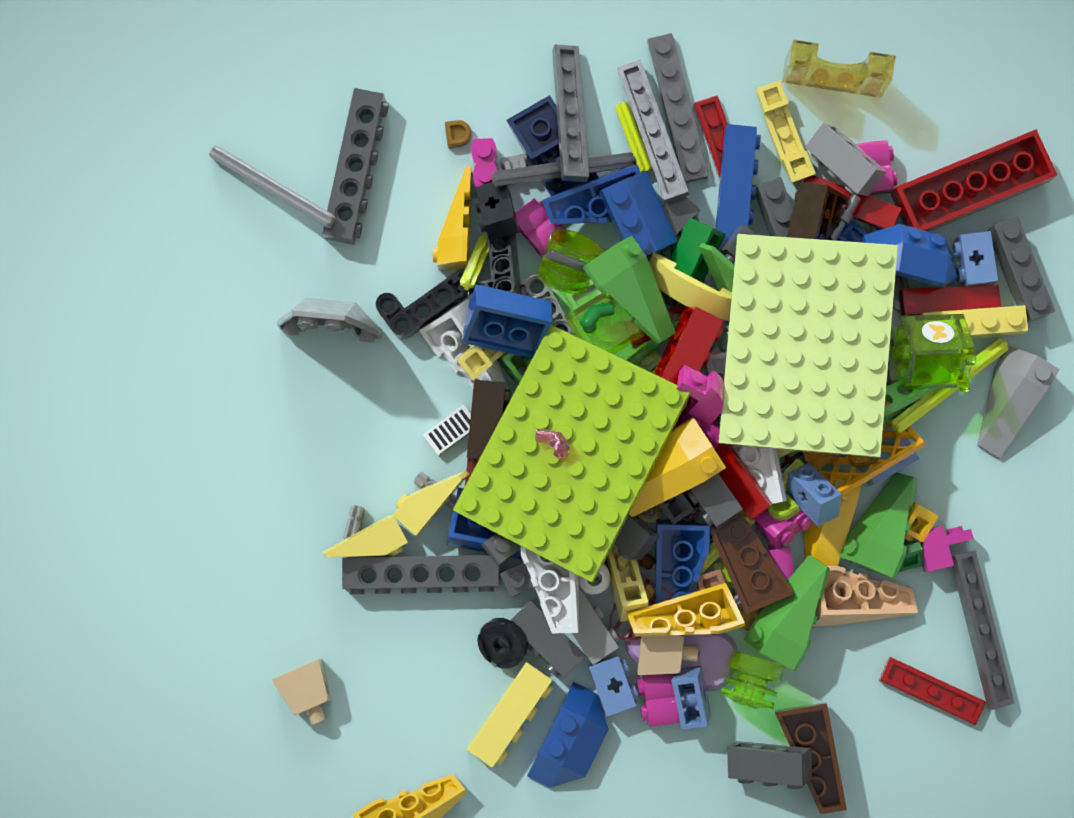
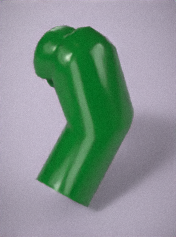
(593, 314)

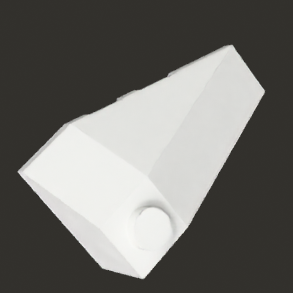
(445, 338)
(556, 590)

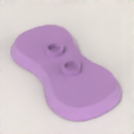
(712, 656)

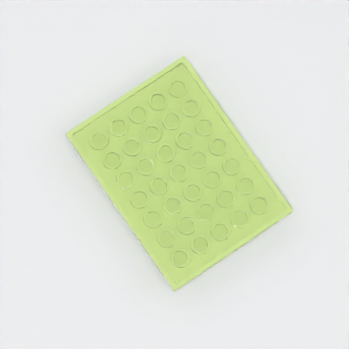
(808, 345)

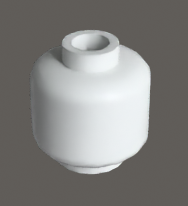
(599, 584)

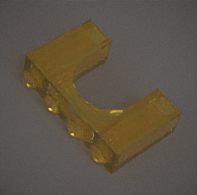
(864, 78)

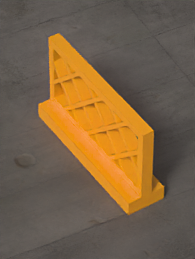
(898, 454)

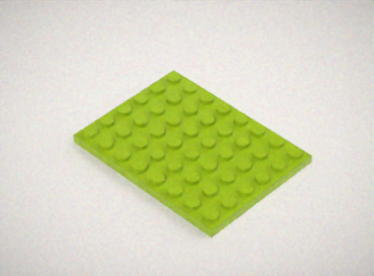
(615, 432)

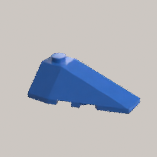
(584, 202)
(679, 557)

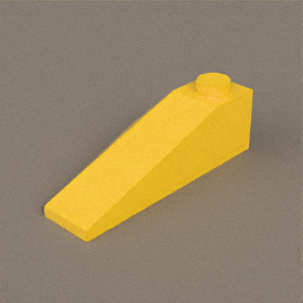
(454, 239)
(682, 464)
(828, 539)
(692, 614)
(430, 801)

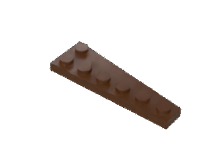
(749, 565)

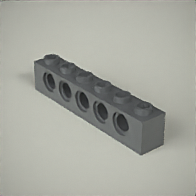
(362, 103)
(354, 568)

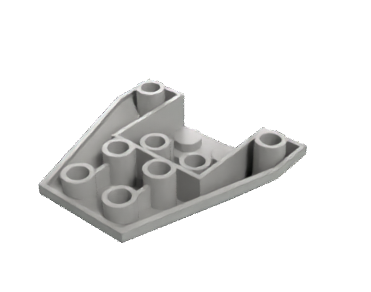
(331, 314)

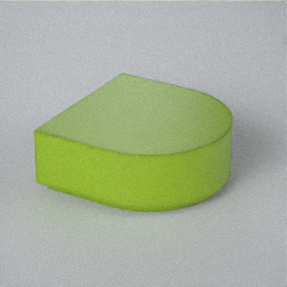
(784, 510)

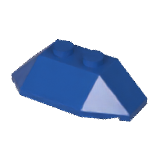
(919, 254)
(571, 739)

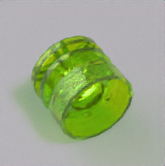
(561, 276)
(752, 680)

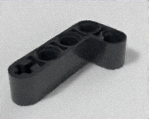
(499, 261)
(429, 299)

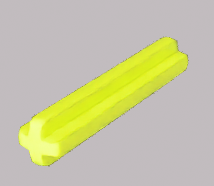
(633, 137)
(475, 263)

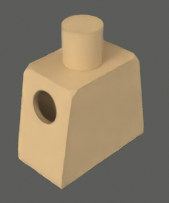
(664, 654)
(305, 690)

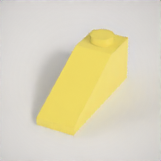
(422, 506)
(377, 539)
(626, 584)

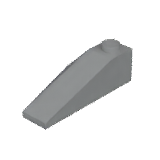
(1015, 391)

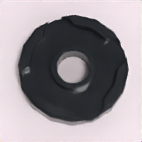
(509, 632)

